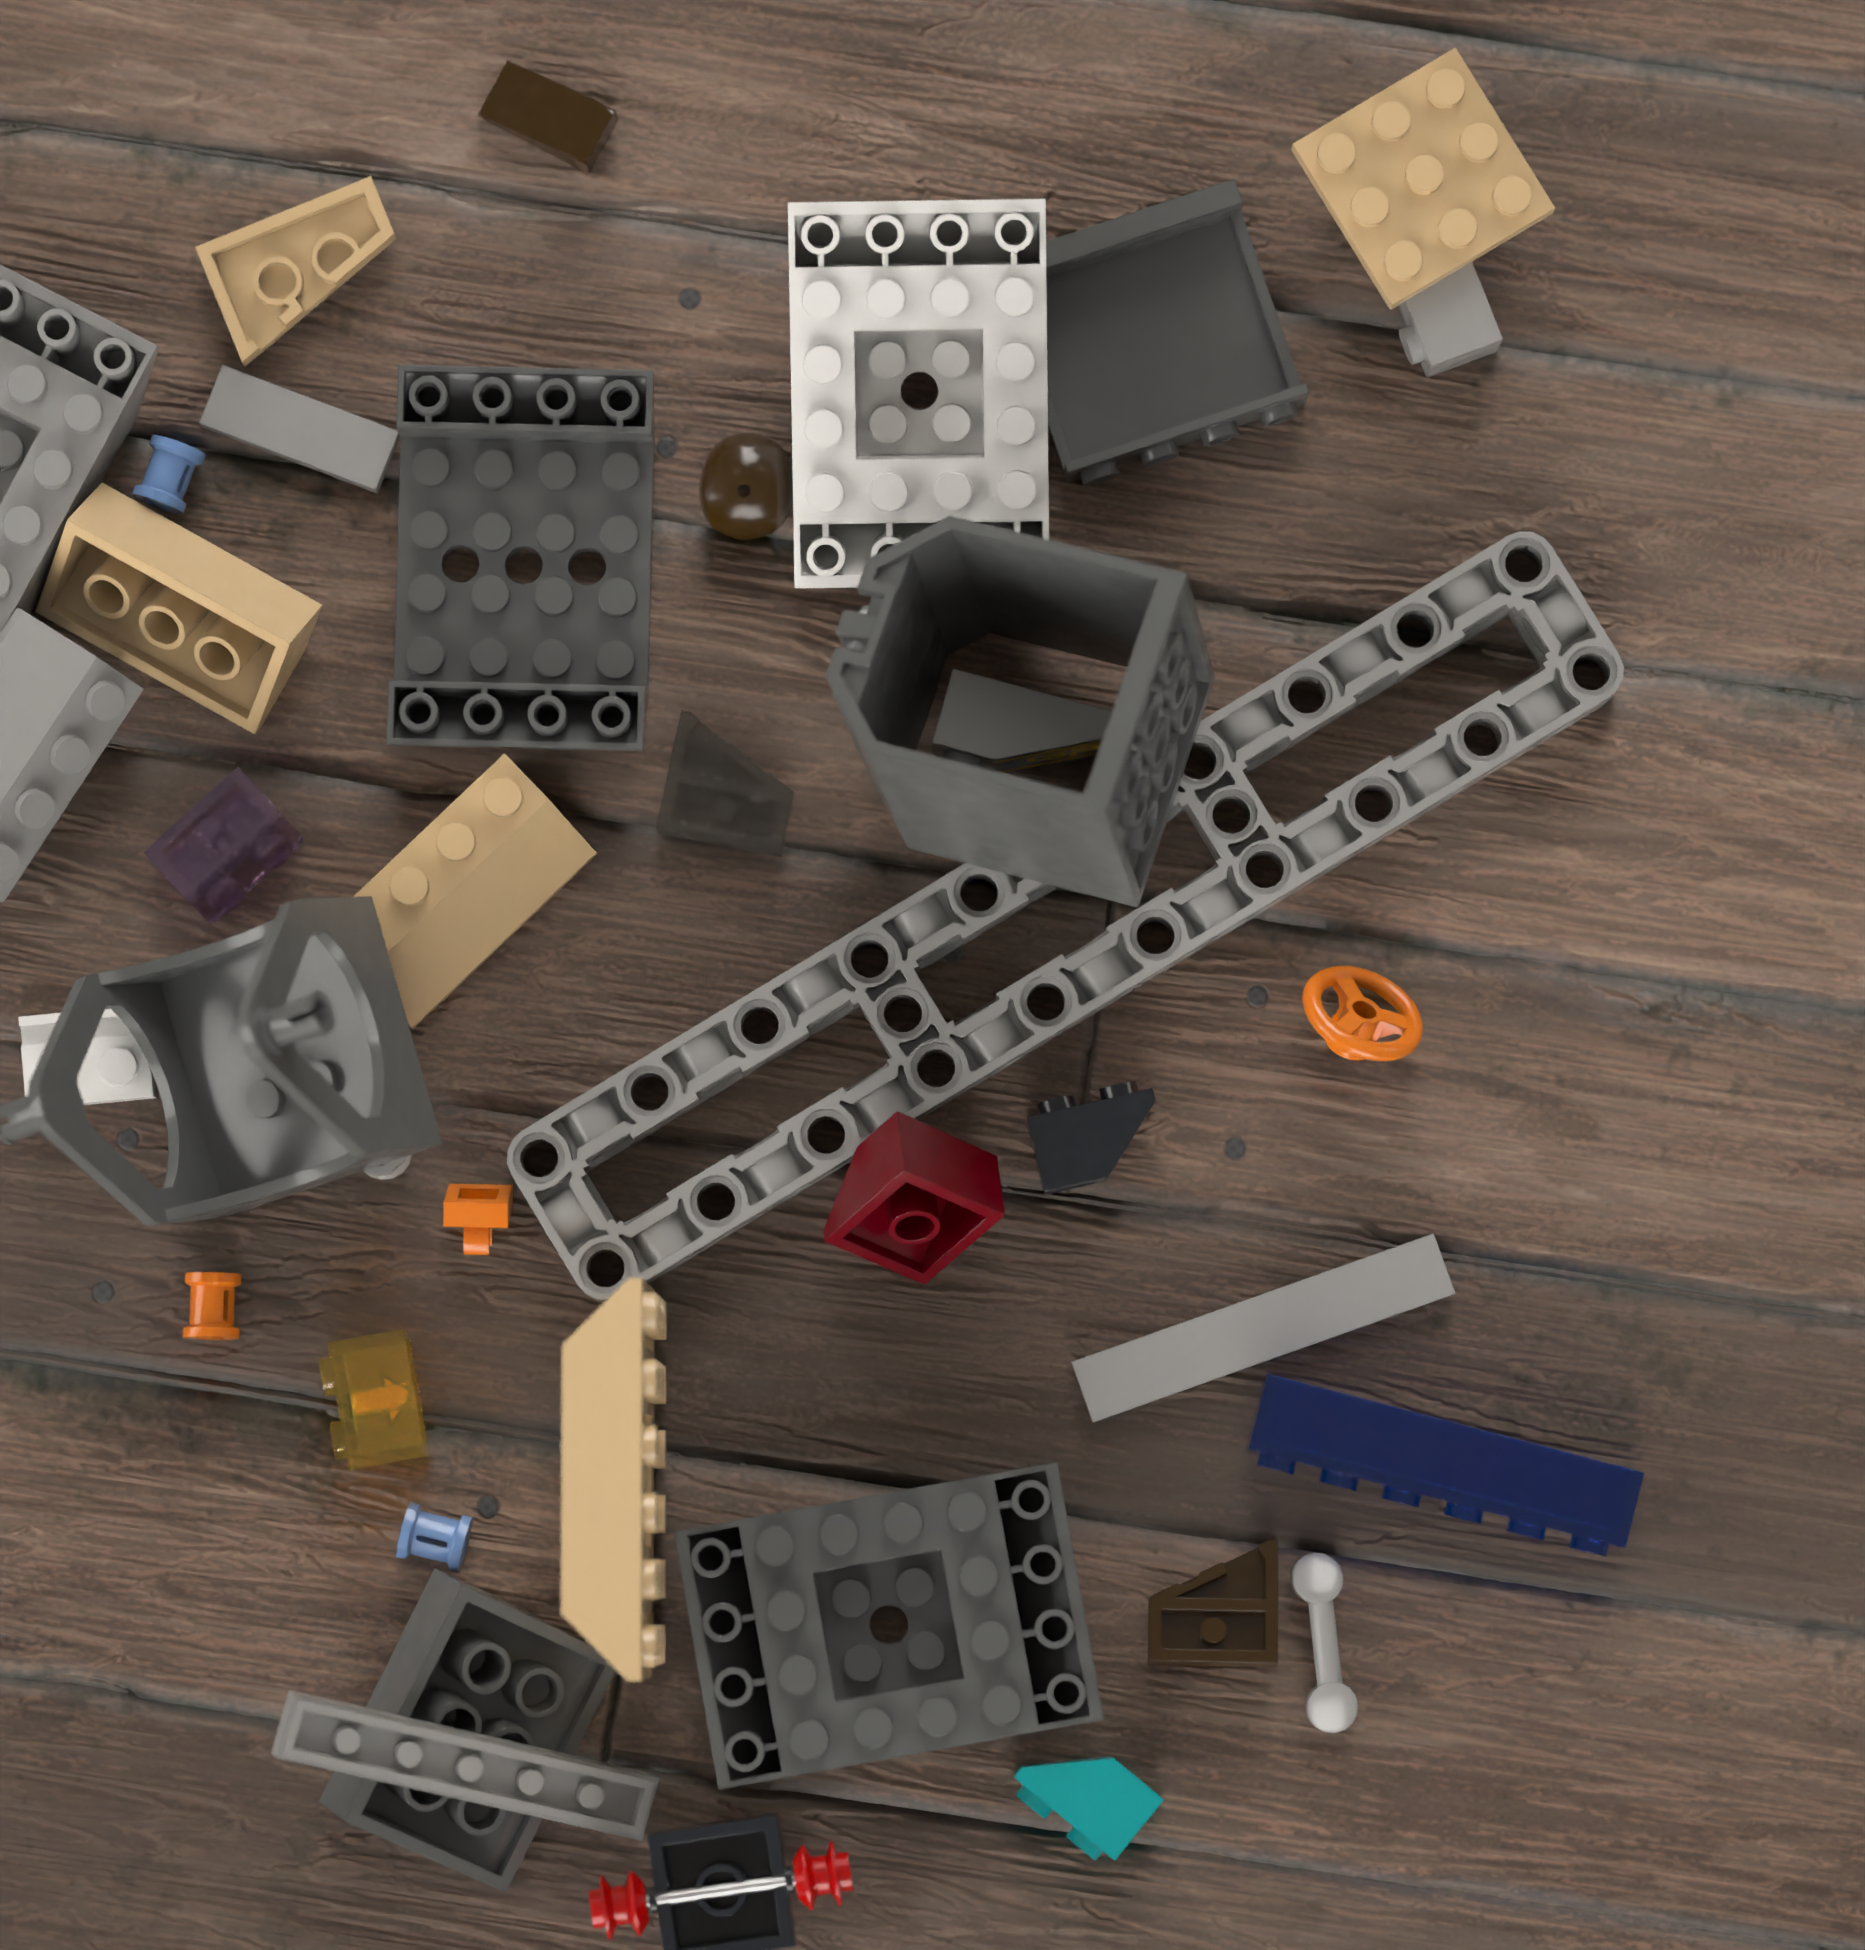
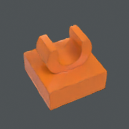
(479, 1211)

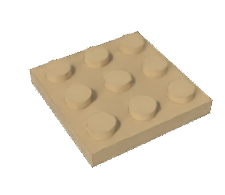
(1422, 178)

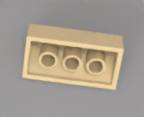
(177, 607)
(471, 883)

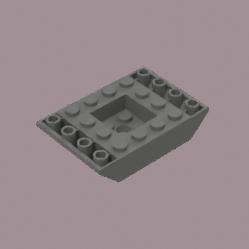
(789, 1644)

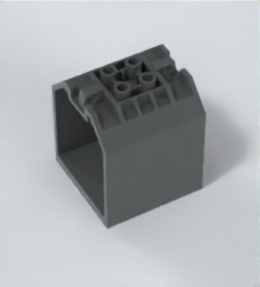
(982, 580)

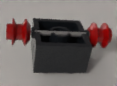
(722, 1886)

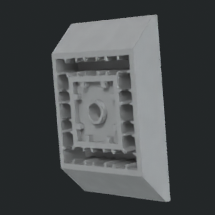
(64, 412)

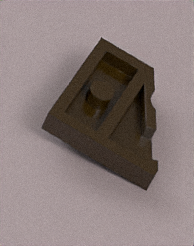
(1220, 1615)

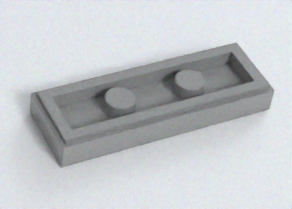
(299, 429)

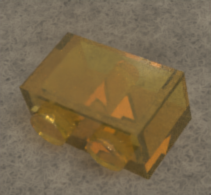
(375, 1400)

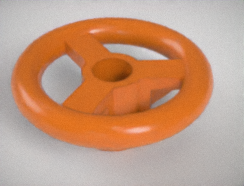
(1359, 1020)

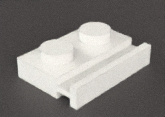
(112, 1067)

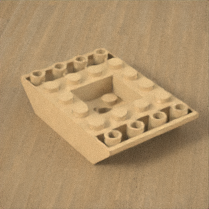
(609, 1479)

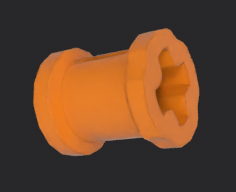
(212, 1306)

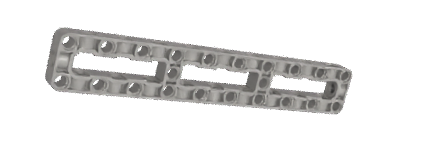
(936, 922)

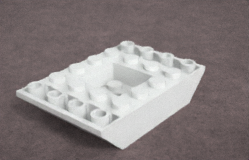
(900, 294)

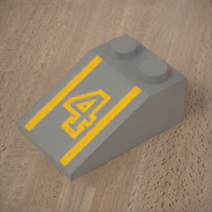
(1013, 726)

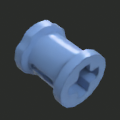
(168, 474)
(434, 1537)

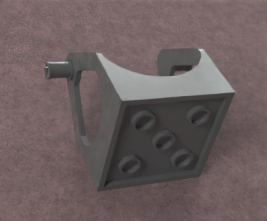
(270, 1059)

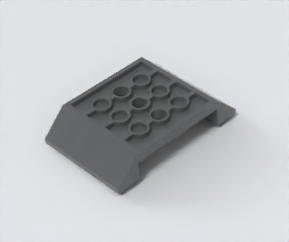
(503, 469)

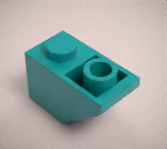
(1092, 1795)

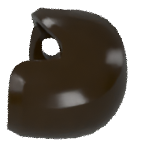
(750, 461)

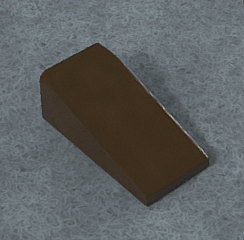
(549, 116)

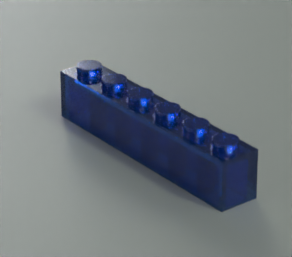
(1443, 1462)

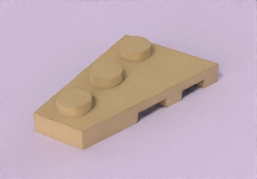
(292, 262)

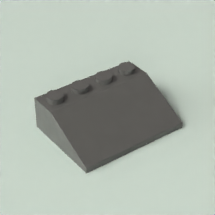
(487, 1672)

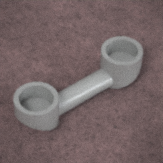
(1330, 1703)

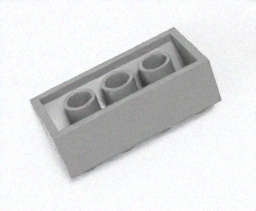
(54, 725)

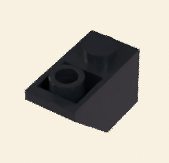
(1085, 1141)

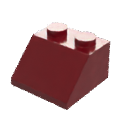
(915, 1198)

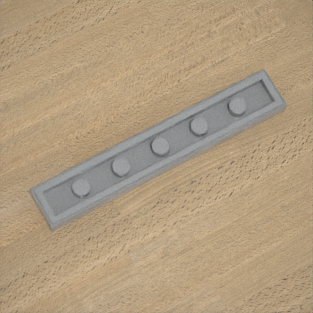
(1263, 1328)
(464, 1765)

